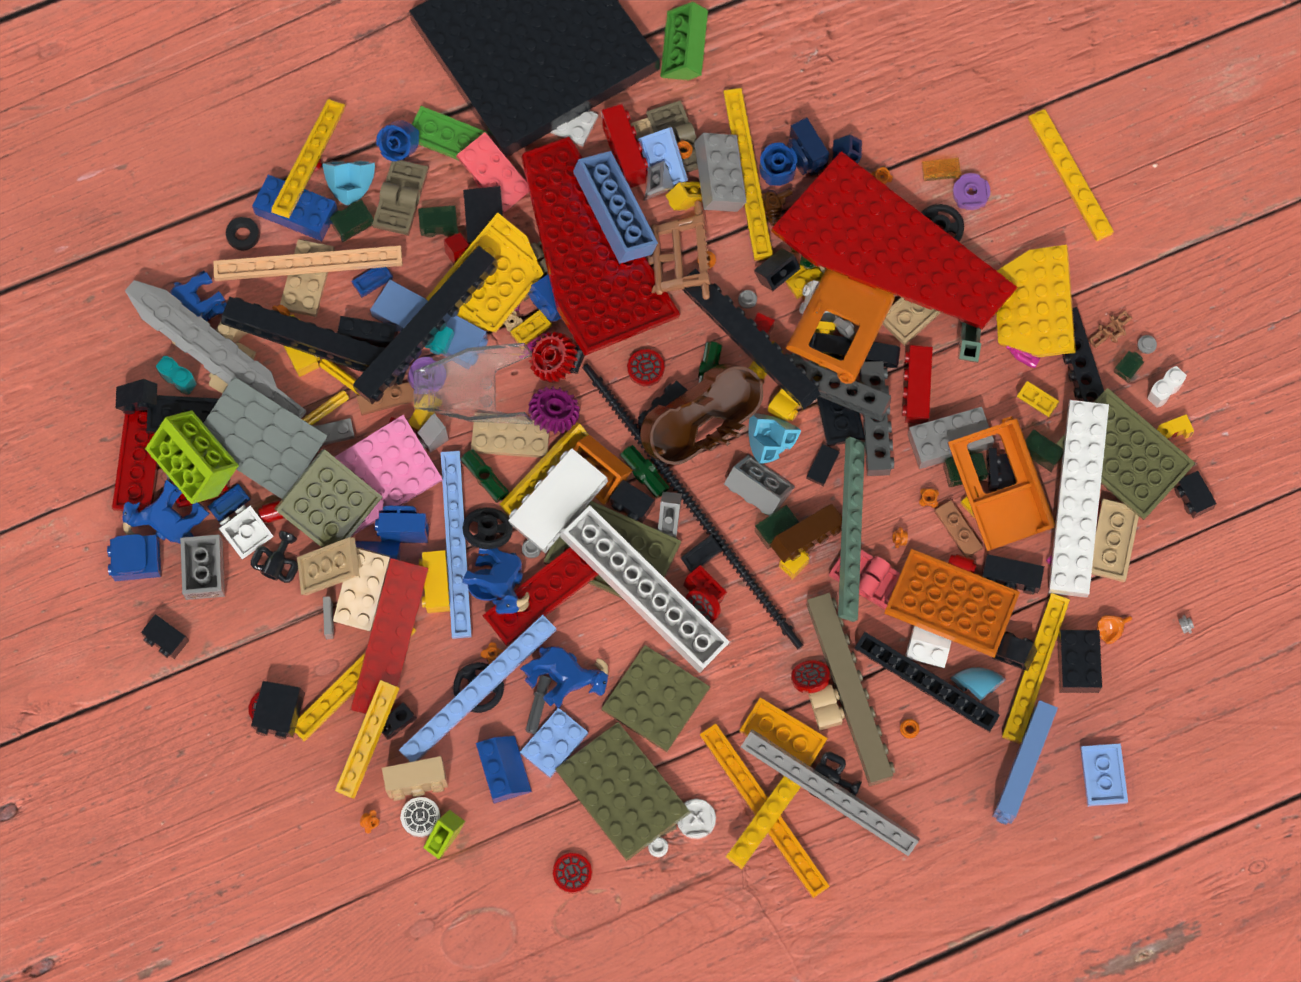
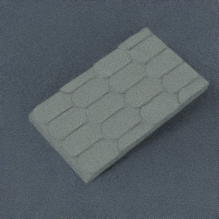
(263, 437)

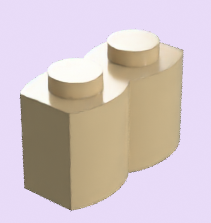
(826, 708)

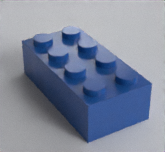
(309, 216)

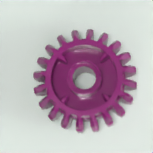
(543, 406)

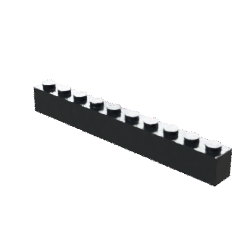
(425, 325)
(301, 335)
(755, 343)

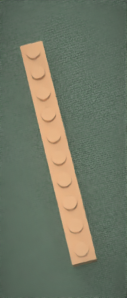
(307, 263)

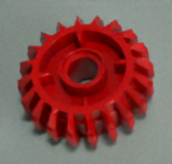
(556, 368)

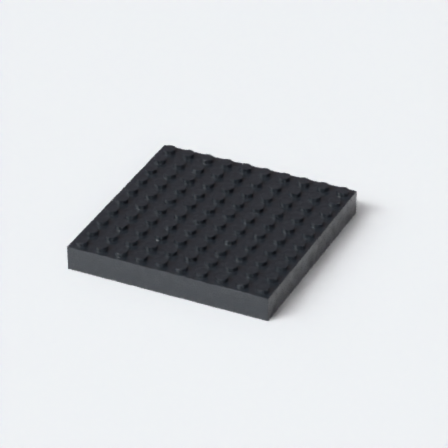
(534, 60)

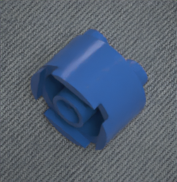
(398, 140)
(778, 164)

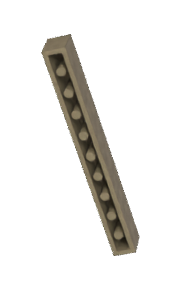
(850, 690)

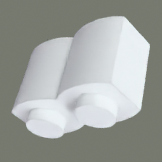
(1167, 386)

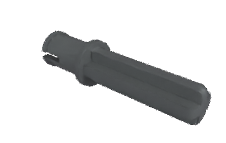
(538, 704)

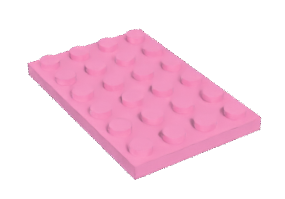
(392, 465)

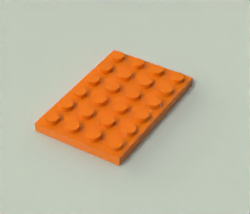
(952, 603)

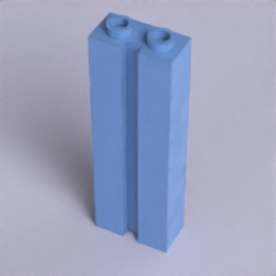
(399, 305)
(1025, 762)

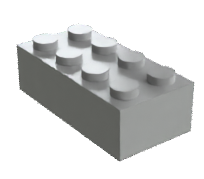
(720, 172)
(931, 438)

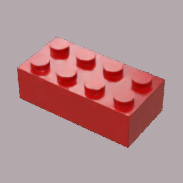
(624, 145)

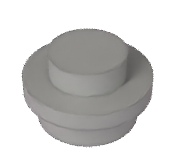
(747, 299)
(1147, 344)
(530, 550)
(1186, 624)

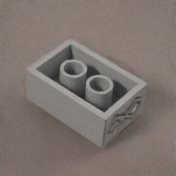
(202, 567)

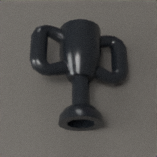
(275, 562)
(834, 775)

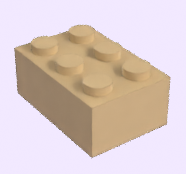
(415, 778)

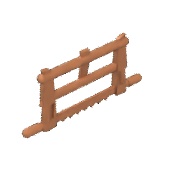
(681, 282)

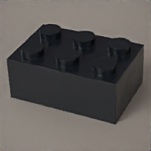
(1079, 661)

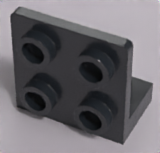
(999, 471)

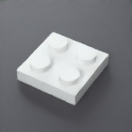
(578, 128)

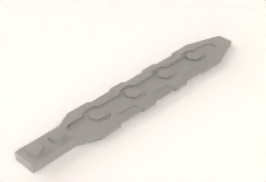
(204, 343)

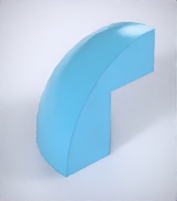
(349, 179)
(770, 437)
(978, 680)

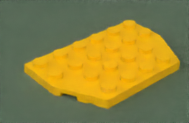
(508, 285)
(1040, 310)

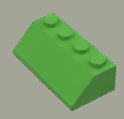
(684, 42)

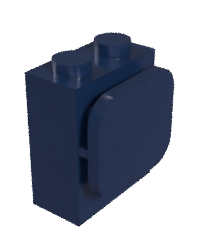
(809, 148)

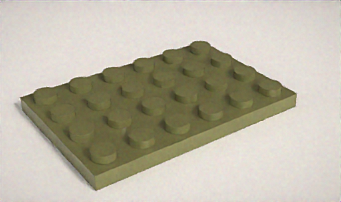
(1137, 459)
(650, 543)
(622, 791)

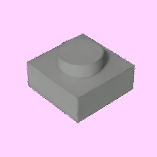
(845, 328)

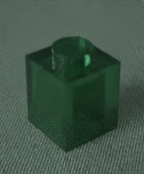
(1129, 366)

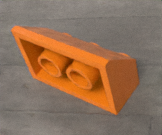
(606, 463)

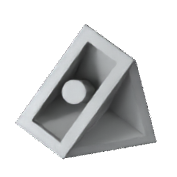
(658, 180)

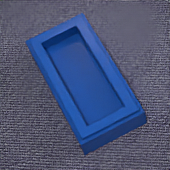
(371, 280)
(228, 503)

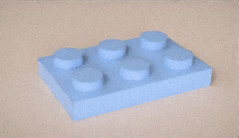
(663, 147)
(554, 742)
(1104, 775)

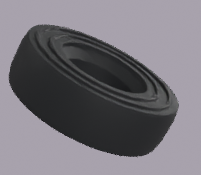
(242, 222)

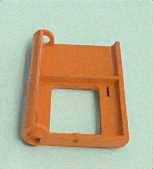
(850, 301)
(1011, 511)

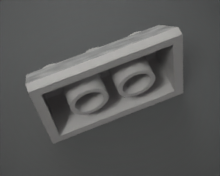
(758, 485)

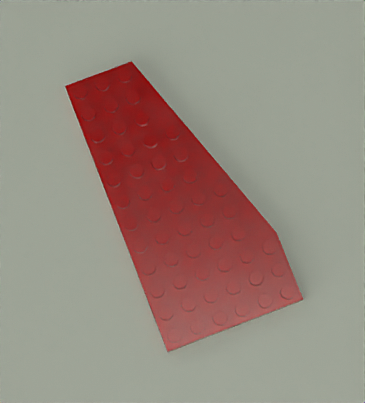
(882, 241)
(590, 288)

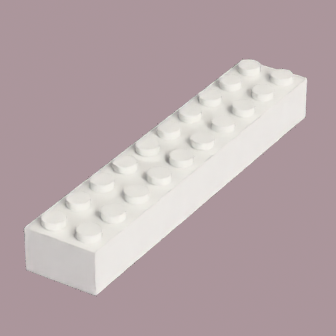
(1078, 499)
(644, 589)

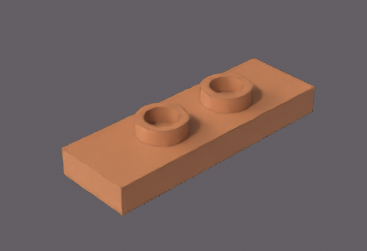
(392, 397)
(958, 529)

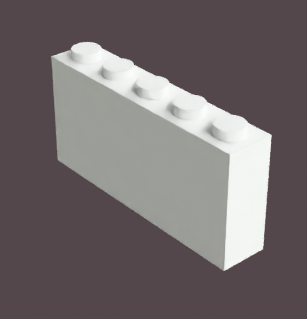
(557, 500)

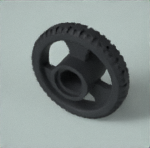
(957, 227)
(487, 528)
(469, 673)

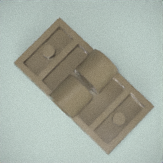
(674, 116)
(400, 197)

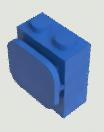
(543, 298)
(402, 525)
(134, 557)

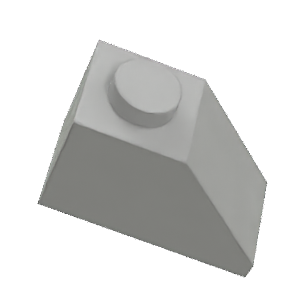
(432, 434)
(669, 513)

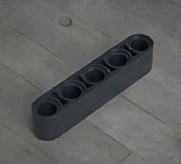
(838, 347)

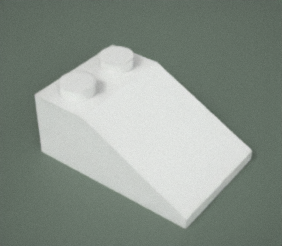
(928, 647)

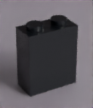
(277, 710)

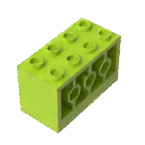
(191, 457)

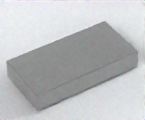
(328, 618)

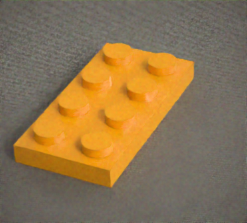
(784, 731)

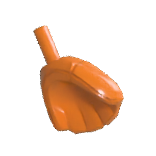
(1111, 627)

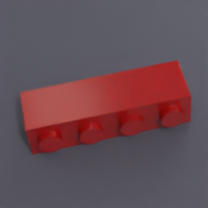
(918, 384)

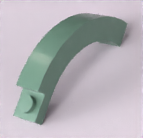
(969, 343)

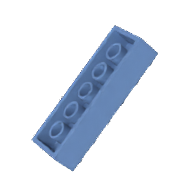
(615, 207)

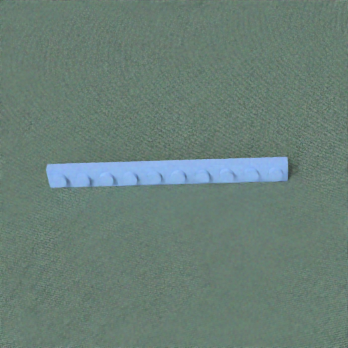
(455, 544)
(478, 689)

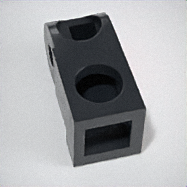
(398, 720)

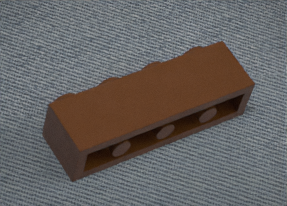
(807, 533)

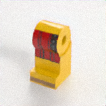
(1176, 428)

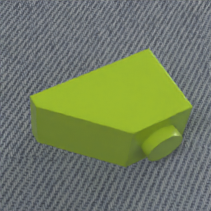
(444, 834)

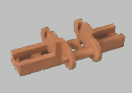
(1118, 323)

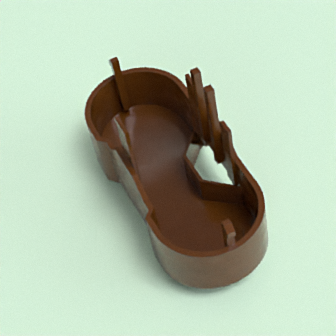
(724, 393)

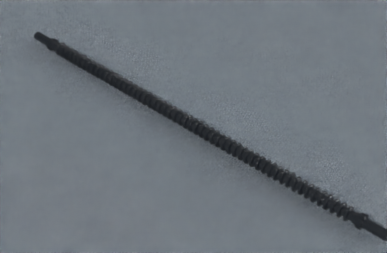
(785, 627)

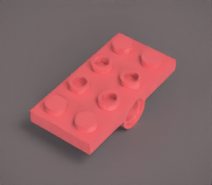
(493, 169)
(876, 579)

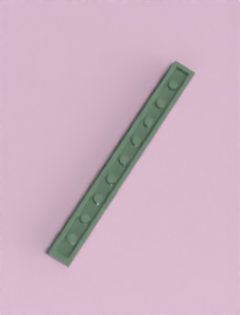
(851, 529)

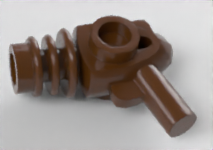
(773, 204)

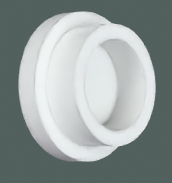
(658, 847)

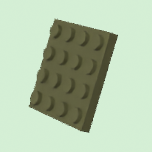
(328, 501)
(655, 698)

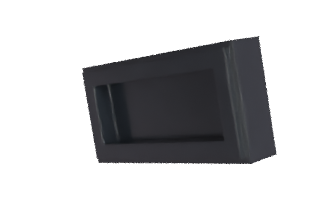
(823, 465)
(702, 553)

